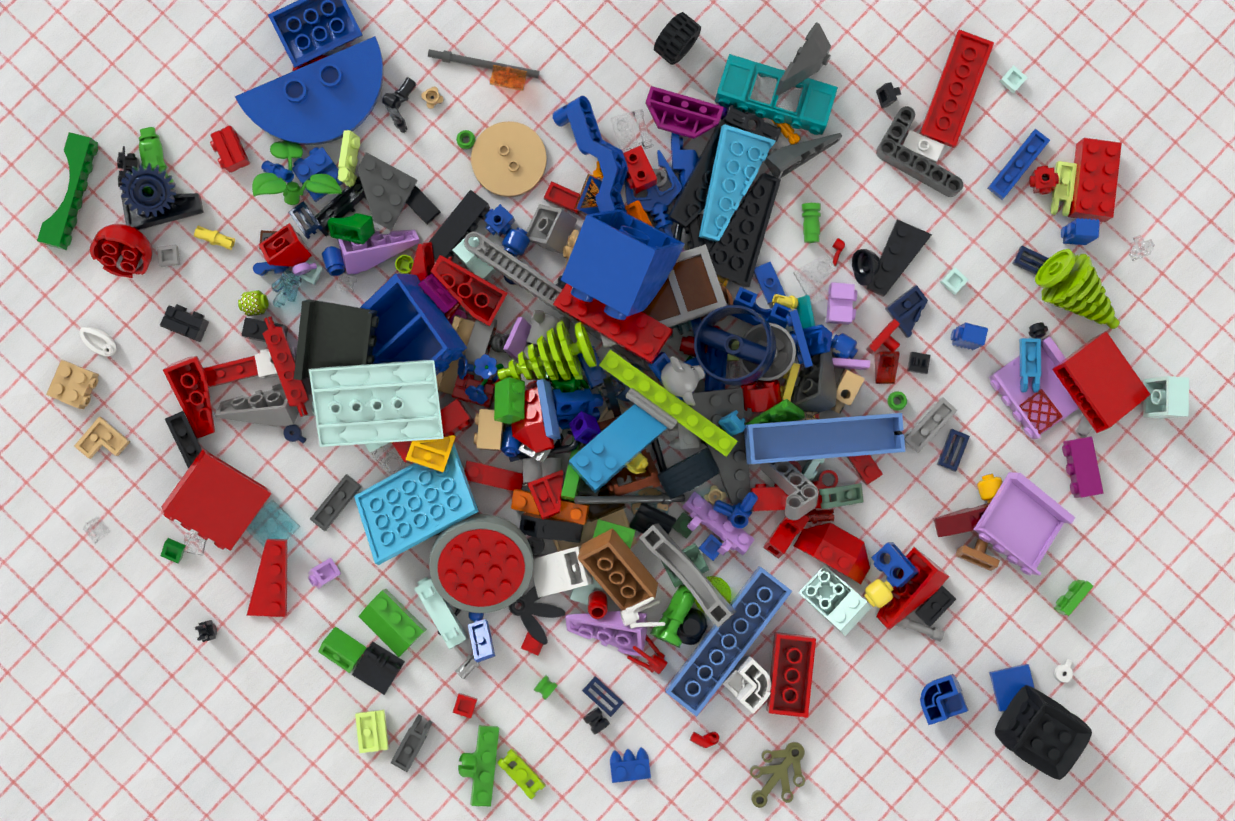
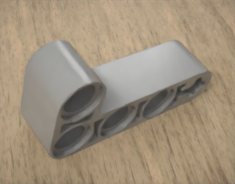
(801, 492)

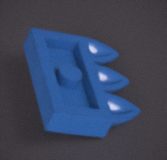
(629, 768)

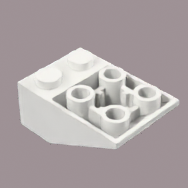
(559, 572)

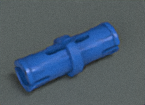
(278, 170)

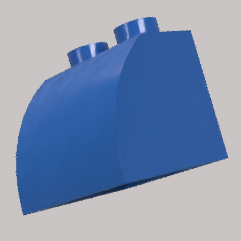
(620, 262)

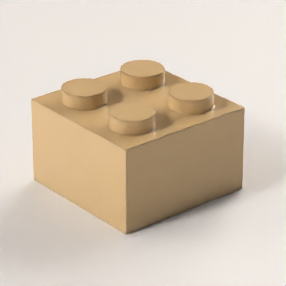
(489, 431)

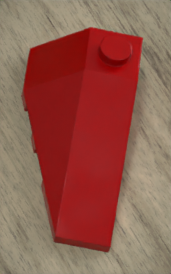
(473, 293)
(191, 390)

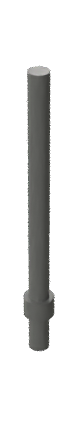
(447, 56)
(663, 499)

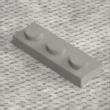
(930, 424)

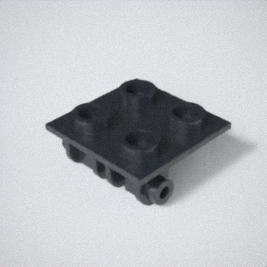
(125, 164)
(378, 668)

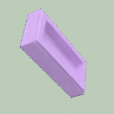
(517, 339)
(851, 363)

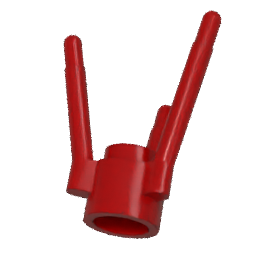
(656, 663)

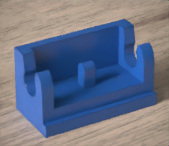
(817, 339)

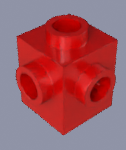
(1041, 186)

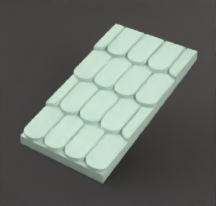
(376, 403)

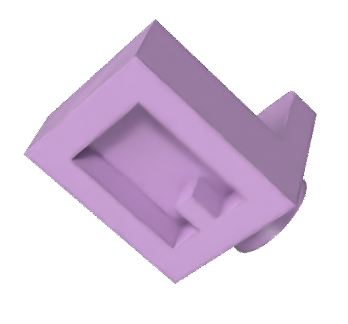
(323, 573)

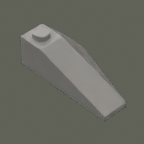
(261, 408)

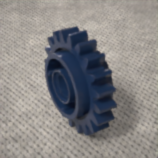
(148, 177)

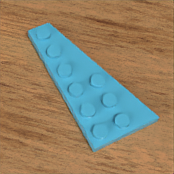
(734, 169)

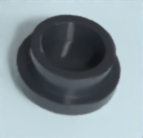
(1038, 330)

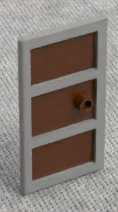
(687, 293)

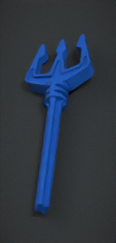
(657, 205)

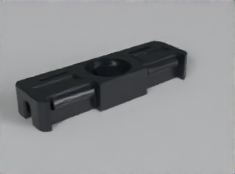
(740, 120)

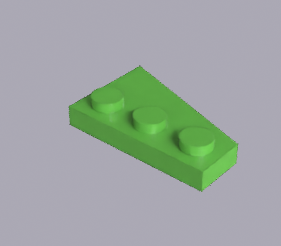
(782, 412)

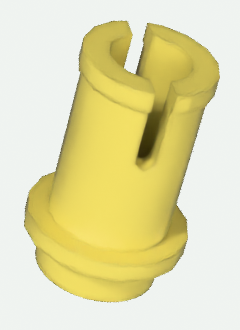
(789, 302)

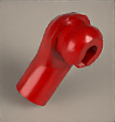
(705, 741)

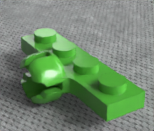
(481, 765)

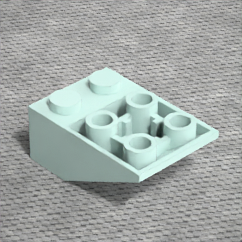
(835, 600)

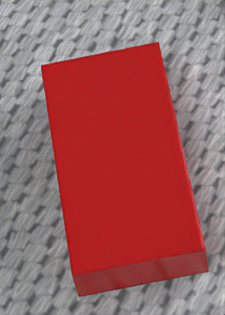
(562, 197)

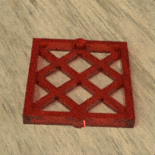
(1048, 424)

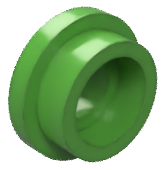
(463, 134)
(903, 400)

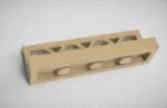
(447, 379)

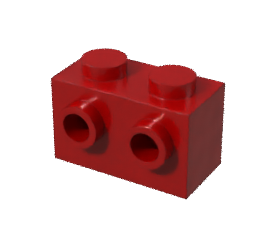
(639, 170)

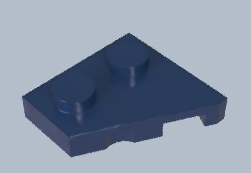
(908, 309)

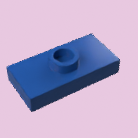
(768, 281)

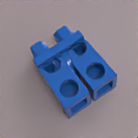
(570, 404)

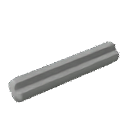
(651, 408)

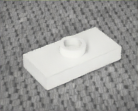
(923, 146)

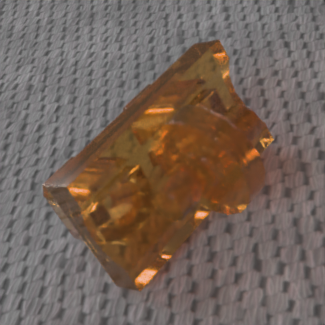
(508, 77)

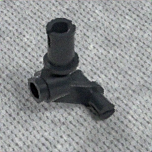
(393, 102)

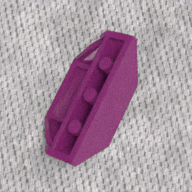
(682, 113)

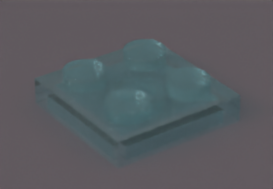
(272, 523)

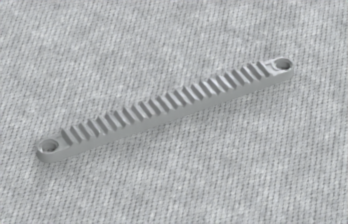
(532, 283)

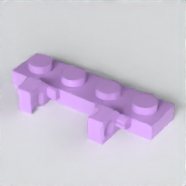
(703, 513)

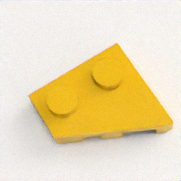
(431, 453)

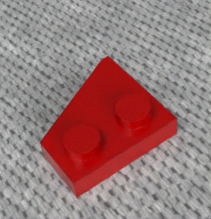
(547, 494)

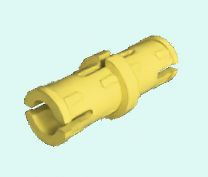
(214, 237)

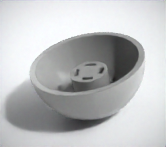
(784, 355)

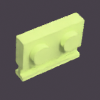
(371, 731)

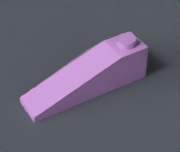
(376, 249)
(609, 630)

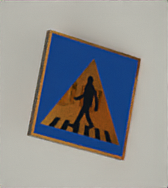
(586, 202)

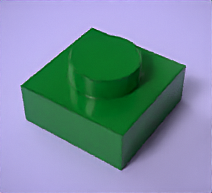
(173, 550)

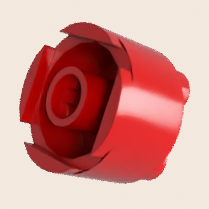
(761, 395)

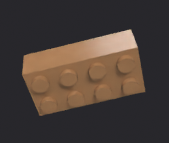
(617, 569)

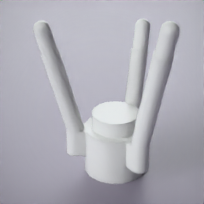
(631, 615)

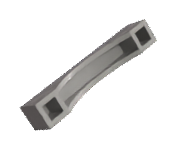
(704, 592)

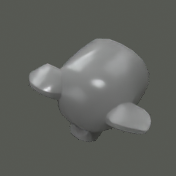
(541, 324)
(681, 379)

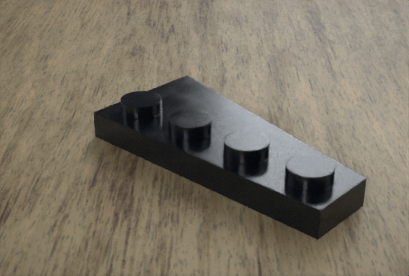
(899, 251)

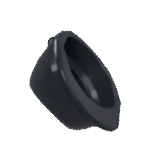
(865, 266)
(693, 627)

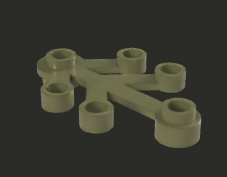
(779, 772)

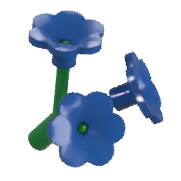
(483, 367)

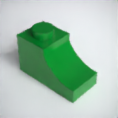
(354, 228)

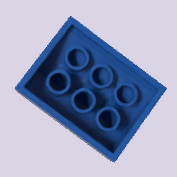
(314, 28)

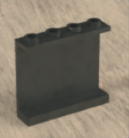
(334, 336)

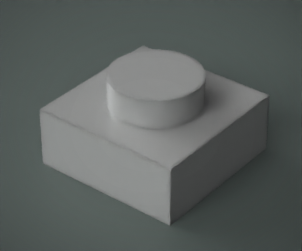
(168, 255)

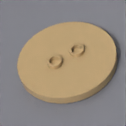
(508, 159)

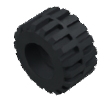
(677, 38)

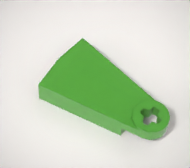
(572, 480)

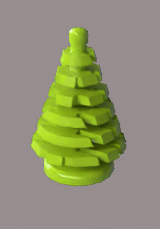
(1074, 284)
(561, 351)

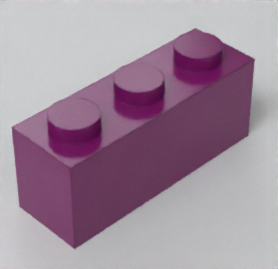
(1082, 467)

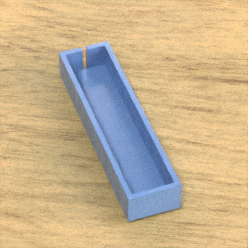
(824, 438)

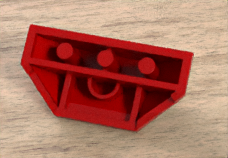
(531, 429)
(835, 549)

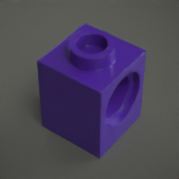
(584, 427)

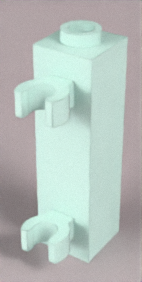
(441, 614)

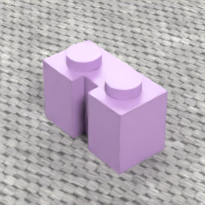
(840, 303)

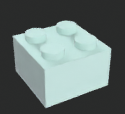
(1168, 397)

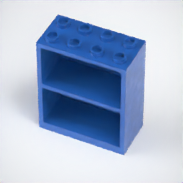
(412, 325)

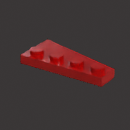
(270, 587)

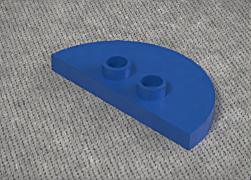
(320, 98)

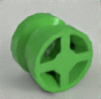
(545, 687)

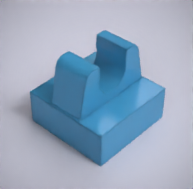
(732, 423)

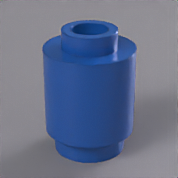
(333, 261)
(510, 445)

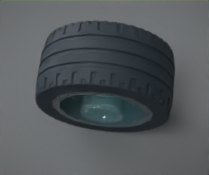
(688, 473)

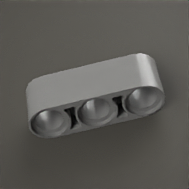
(479, 340)

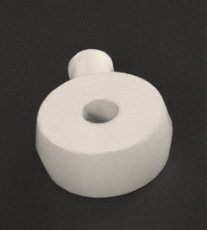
(1064, 668)

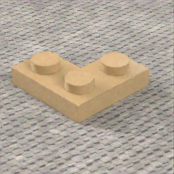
(99, 435)

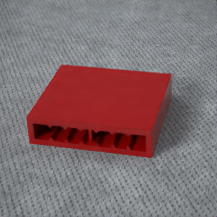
(1101, 382)
(215, 500)

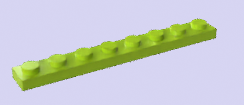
(668, 402)

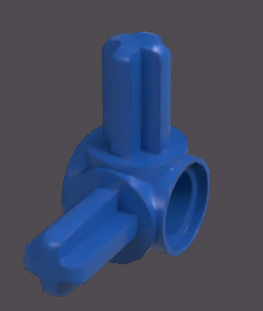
(742, 509)

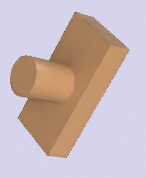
(977, 555)

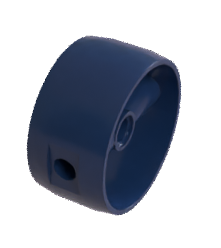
(722, 341)

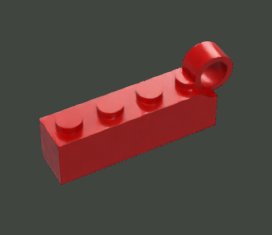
(775, 498)

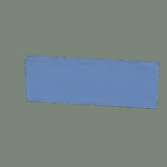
(548, 409)

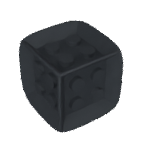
(1043, 732)

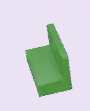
(342, 649)

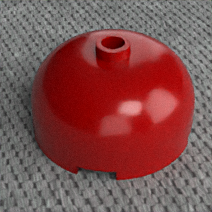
(125, 241)

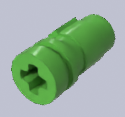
(811, 223)

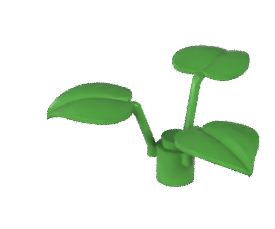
(270, 184)

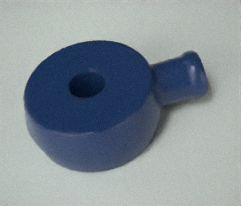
(296, 436)

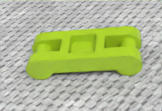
(521, 773)

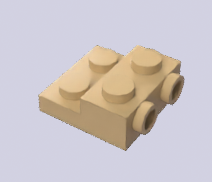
(73, 384)

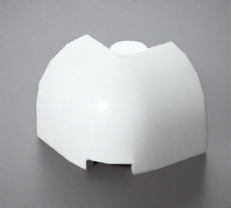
(749, 683)

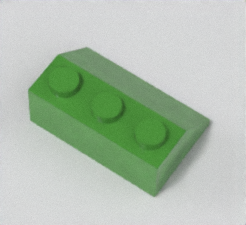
(392, 622)

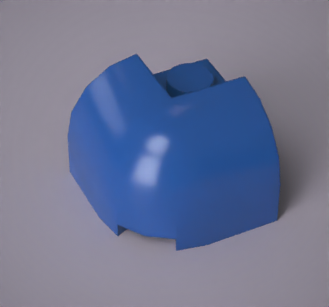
(942, 699)

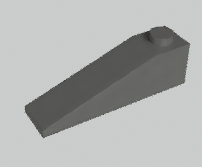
(807, 60)
(790, 157)
(817, 385)

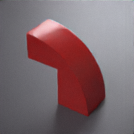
(784, 535)

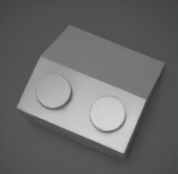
(551, 228)

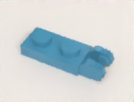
(1030, 363)

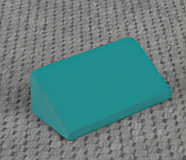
(805, 312)

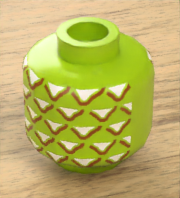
(253, 303)

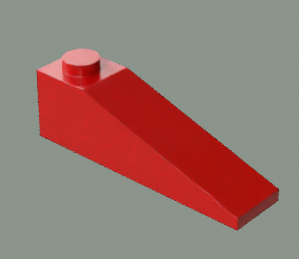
(915, 591)

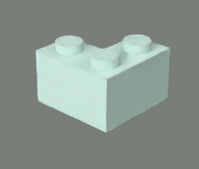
(471, 261)

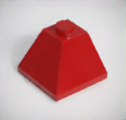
(285, 248)

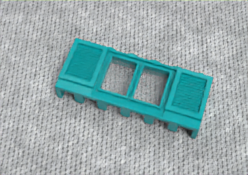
(753, 89)

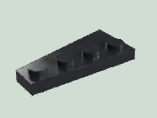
(183, 206)

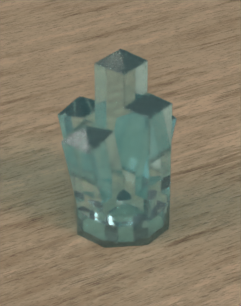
(286, 287)

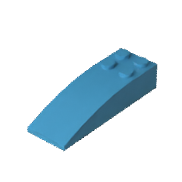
(616, 447)

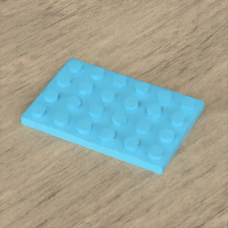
(414, 506)

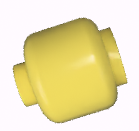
(879, 593)

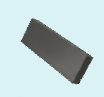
(335, 502)

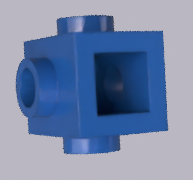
(502, 215)

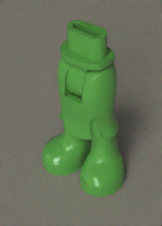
(151, 152)
(674, 616)

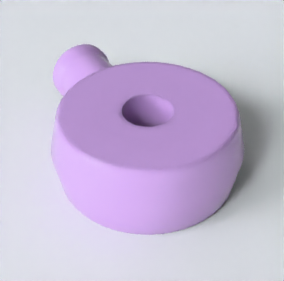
(303, 268)

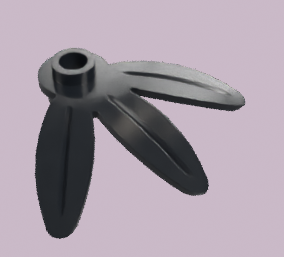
(528, 608)

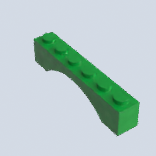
(58, 228)

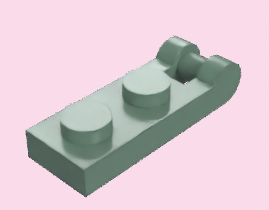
(841, 496)

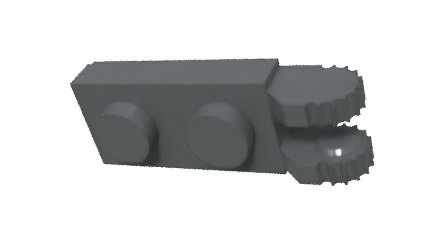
(410, 745)

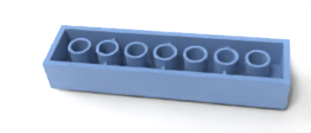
(727, 644)

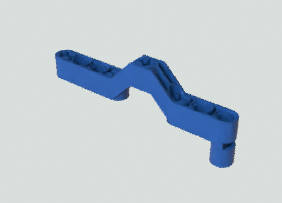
(589, 141)

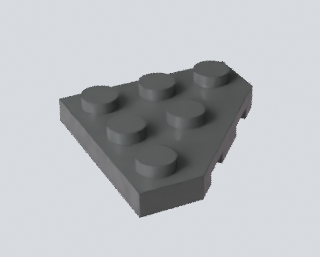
(384, 189)

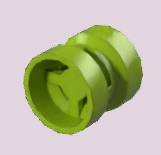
(402, 264)

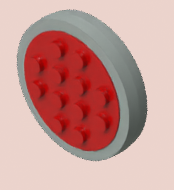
(481, 564)

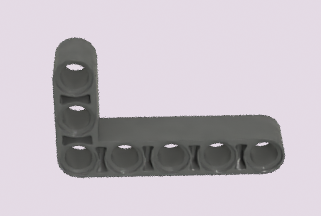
(914, 159)

